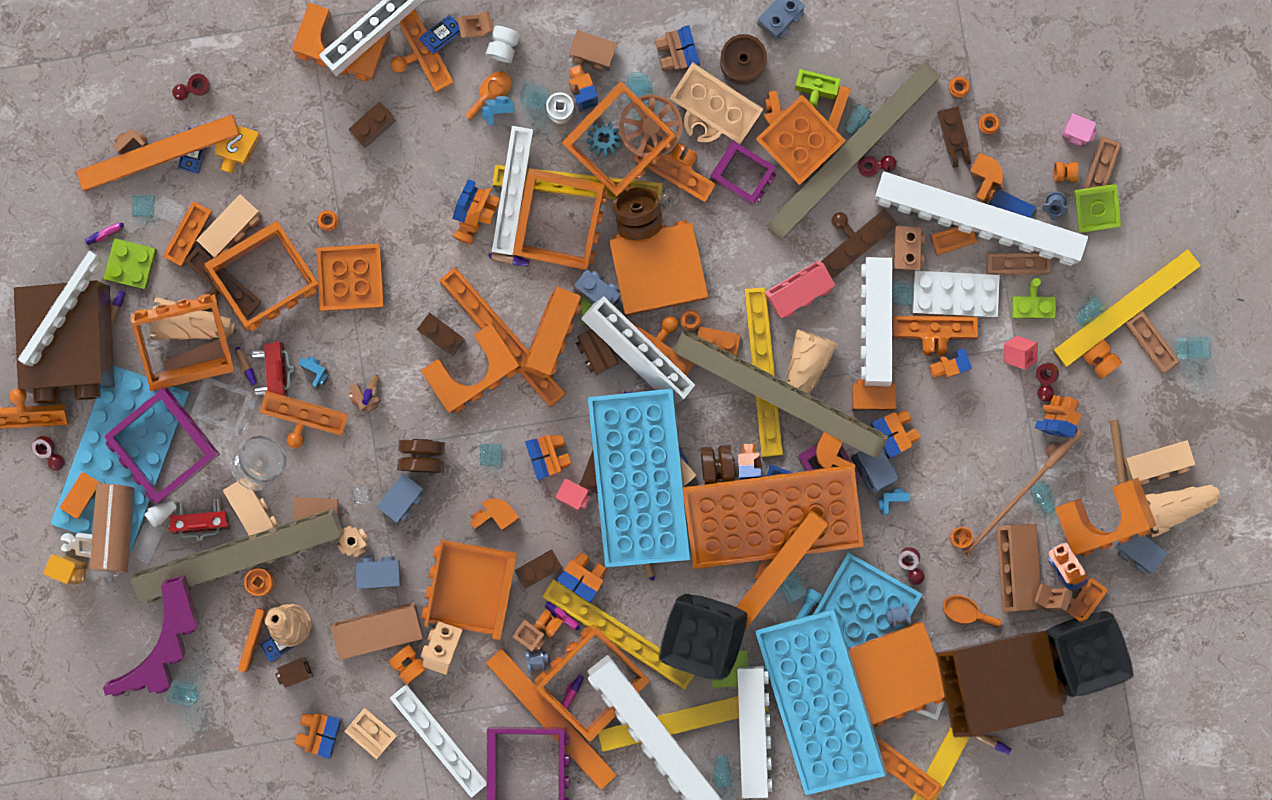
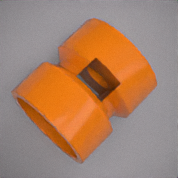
(1109, 362)
(259, 582)
(412, 670)

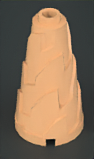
(188, 326)
(809, 359)
(1177, 506)
(289, 624)

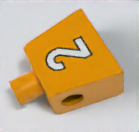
(237, 149)

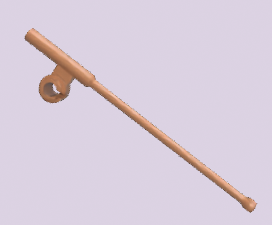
(1055, 453)

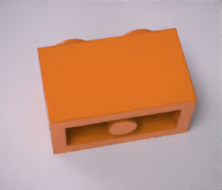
(873, 397)

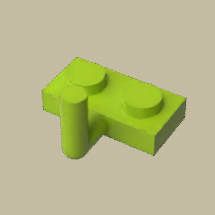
(817, 85)
(1033, 306)

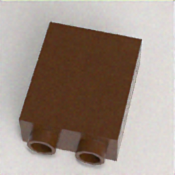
(80, 350)
(1001, 684)

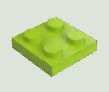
(1097, 208)
(130, 264)

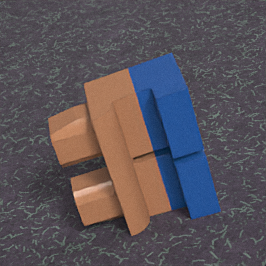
(681, 50)

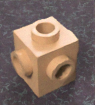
(360, 544)

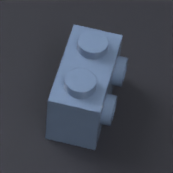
(780, 16)
(593, 288)
(875, 471)
(401, 498)
(1142, 552)
(379, 573)

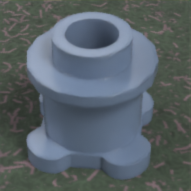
(1055, 205)
(898, 615)
(536, 660)

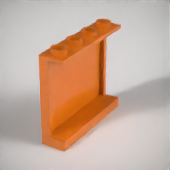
(659, 269)
(469, 587)
(898, 673)

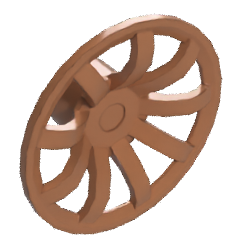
(647, 126)

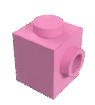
(1079, 130)

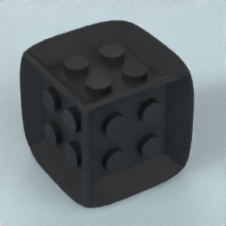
(703, 636)
(1090, 654)

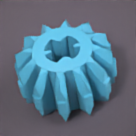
(603, 131)

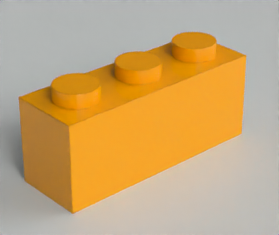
(66, 569)

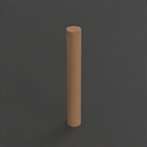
(1118, 454)

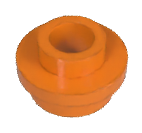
(959, 80)
(989, 117)
(323, 215)
(690, 313)

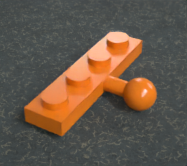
(431, 63)
(669, 325)
(302, 414)
(31, 416)

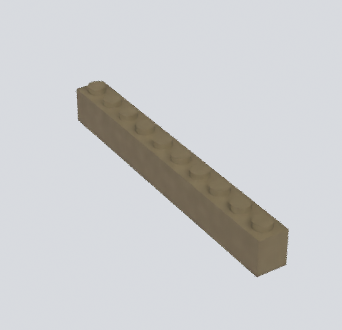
(241, 554)

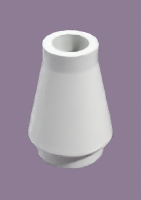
(159, 513)

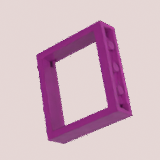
(190, 427)
(492, 755)

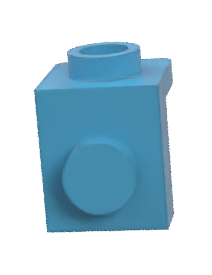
(498, 105)
(313, 365)
(896, 496)

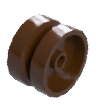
(746, 47)
(638, 213)
(421, 453)
(720, 468)

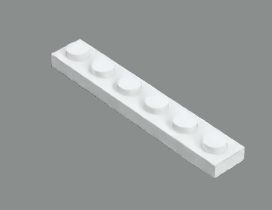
(512, 190)
(63, 304)
(438, 740)

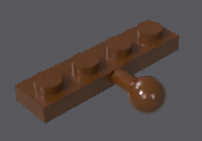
(858, 241)
(242, 296)

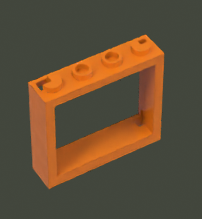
(639, 170)
(247, 246)
(549, 255)
(190, 372)
(558, 663)

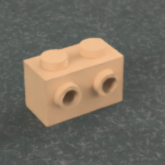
(441, 648)

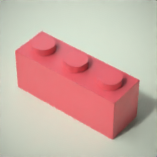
(800, 289)
(573, 495)

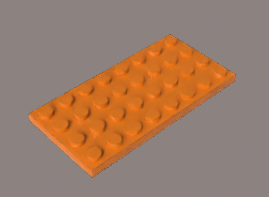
(759, 515)

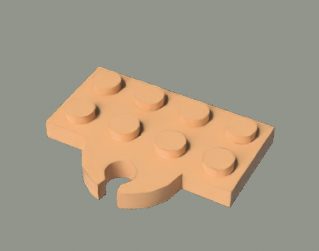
(714, 106)

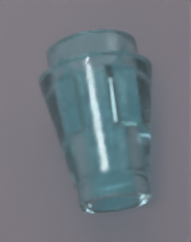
(857, 118)
(1090, 310)
(1042, 495)
(722, 772)

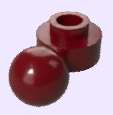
(181, 91)
(887, 164)
(1046, 392)
(55, 461)
(915, 575)

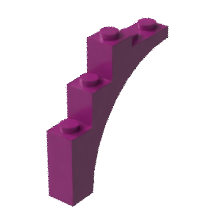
(154, 670)

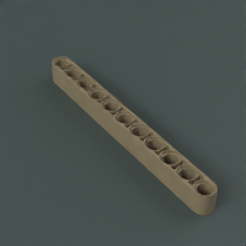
(853, 150)
(781, 394)

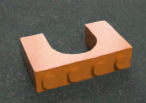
(310, 44)
(501, 364)
(1084, 536)

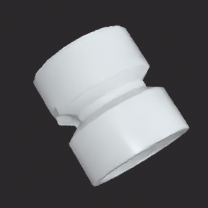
(504, 40)
(560, 108)

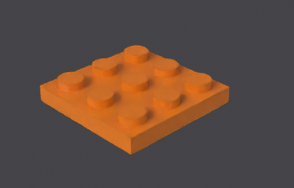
(800, 139)
(350, 277)

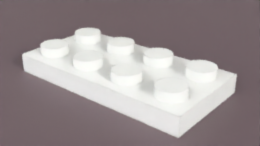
(955, 294)

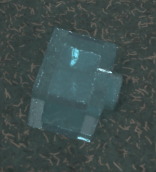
(639, 85)
(533, 96)
(1193, 347)
(793, 588)
(183, 693)

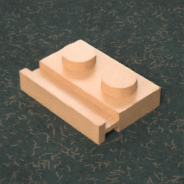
(370, 733)

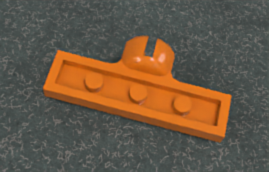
(680, 171)
(934, 330)

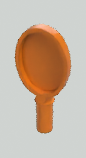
(494, 85)
(965, 611)

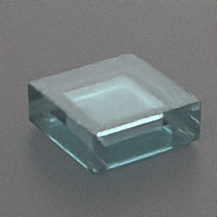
(143, 205)
(902, 293)
(490, 454)

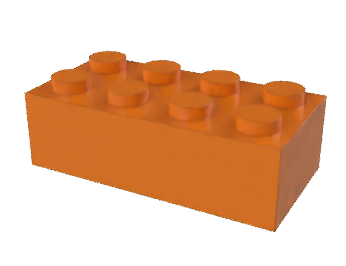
(551, 331)

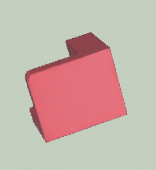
(1020, 352)

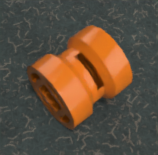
(1066, 172)
(465, 233)
(965, 537)
(552, 626)

